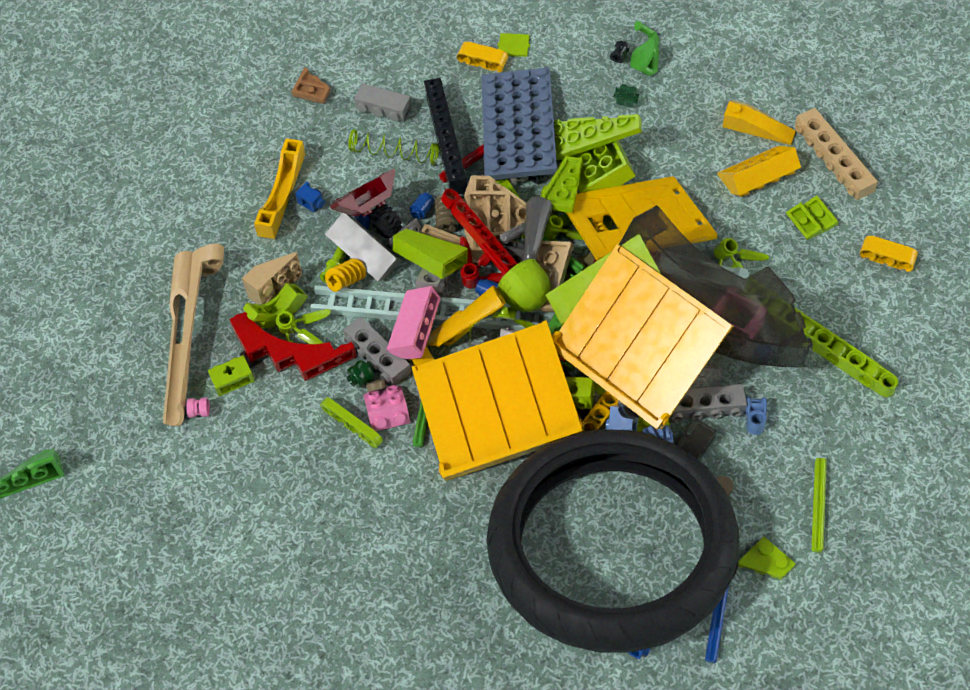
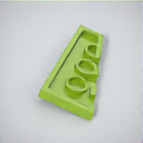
(564, 185)

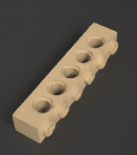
(835, 154)

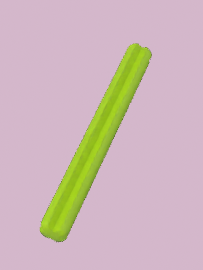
(819, 505)

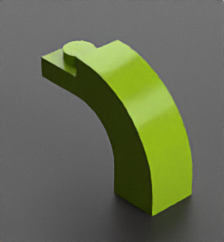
(288, 299)

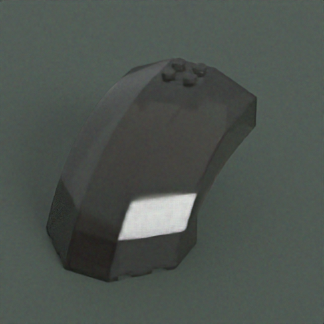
(758, 307)

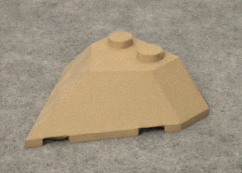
(494, 206)

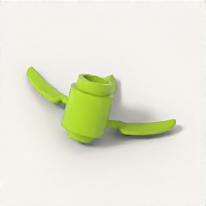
(555, 226)
(729, 247)
(288, 324)

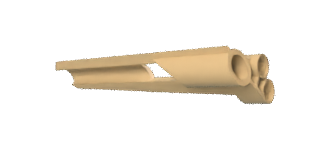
(186, 277)

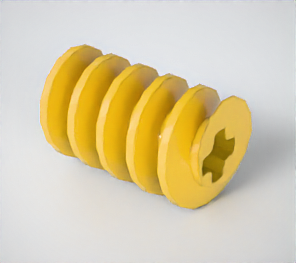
(345, 274)

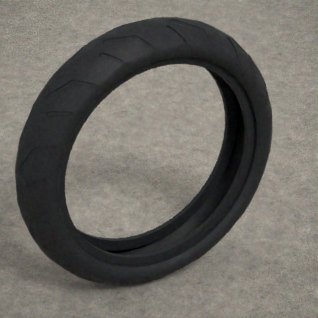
(613, 628)

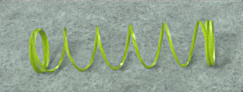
(432, 147)

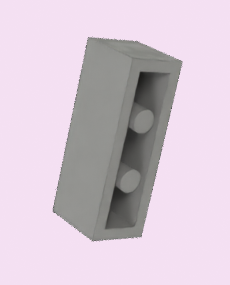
(382, 102)

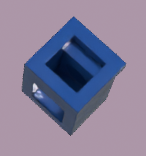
(309, 197)

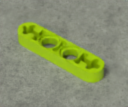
(351, 422)

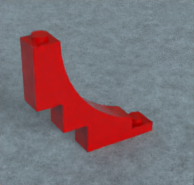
(308, 358)

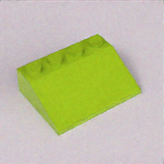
(604, 167)

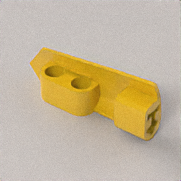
(461, 321)

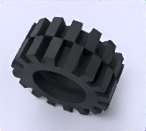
(385, 221)

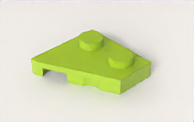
(767, 559)

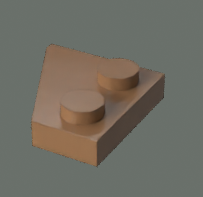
(310, 88)

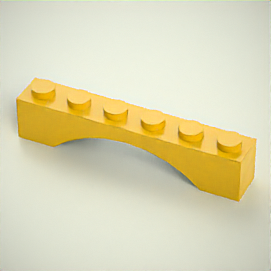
(272, 212)

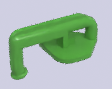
(647, 53)

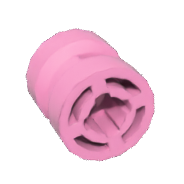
(198, 407)

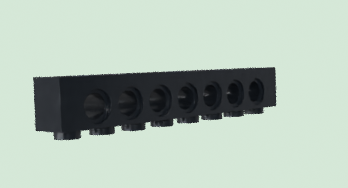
(445, 135)

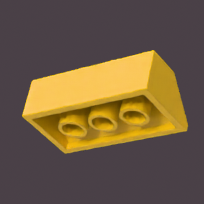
(760, 170)

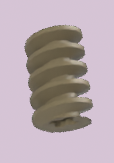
(444, 217)

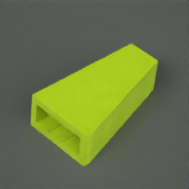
(430, 252)

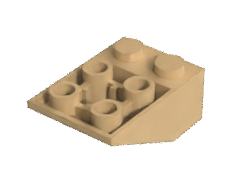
(268, 279)

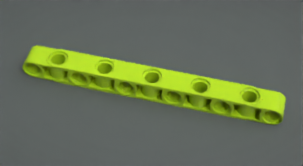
(843, 354)

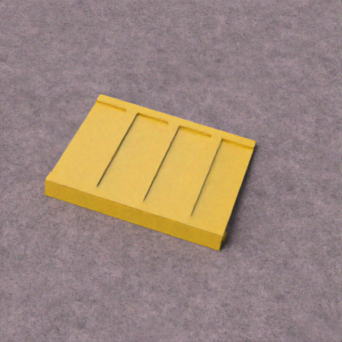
(640, 336)
(496, 401)

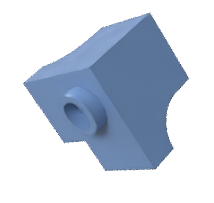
(620, 420)

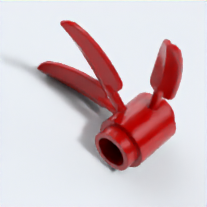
(470, 272)

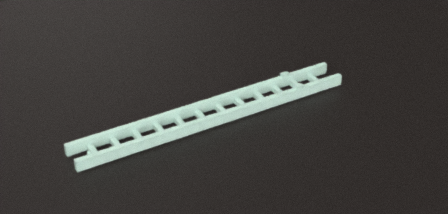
(398, 297)

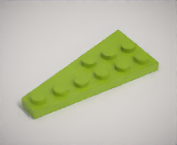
(588, 133)

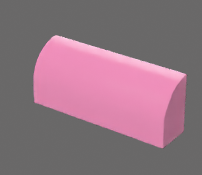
(414, 323)

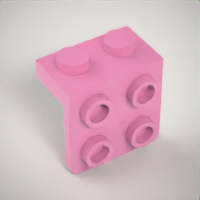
(386, 408)

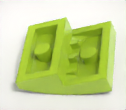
(812, 218)

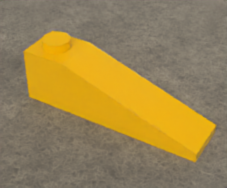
(750, 120)

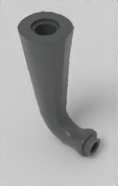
(537, 217)

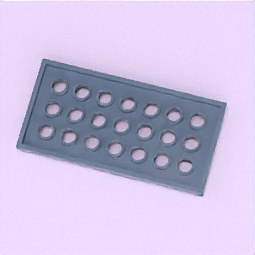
(526, 115)

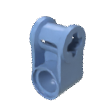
(756, 412)

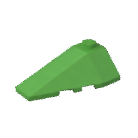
(33, 472)

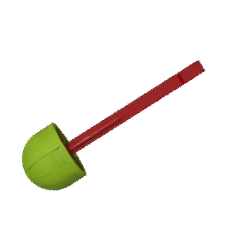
(524, 283)

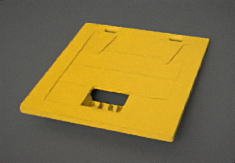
(629, 201)

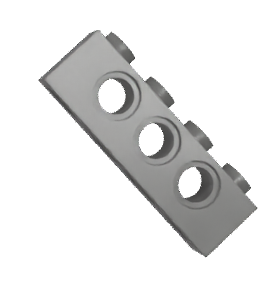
(361, 330)
(713, 396)

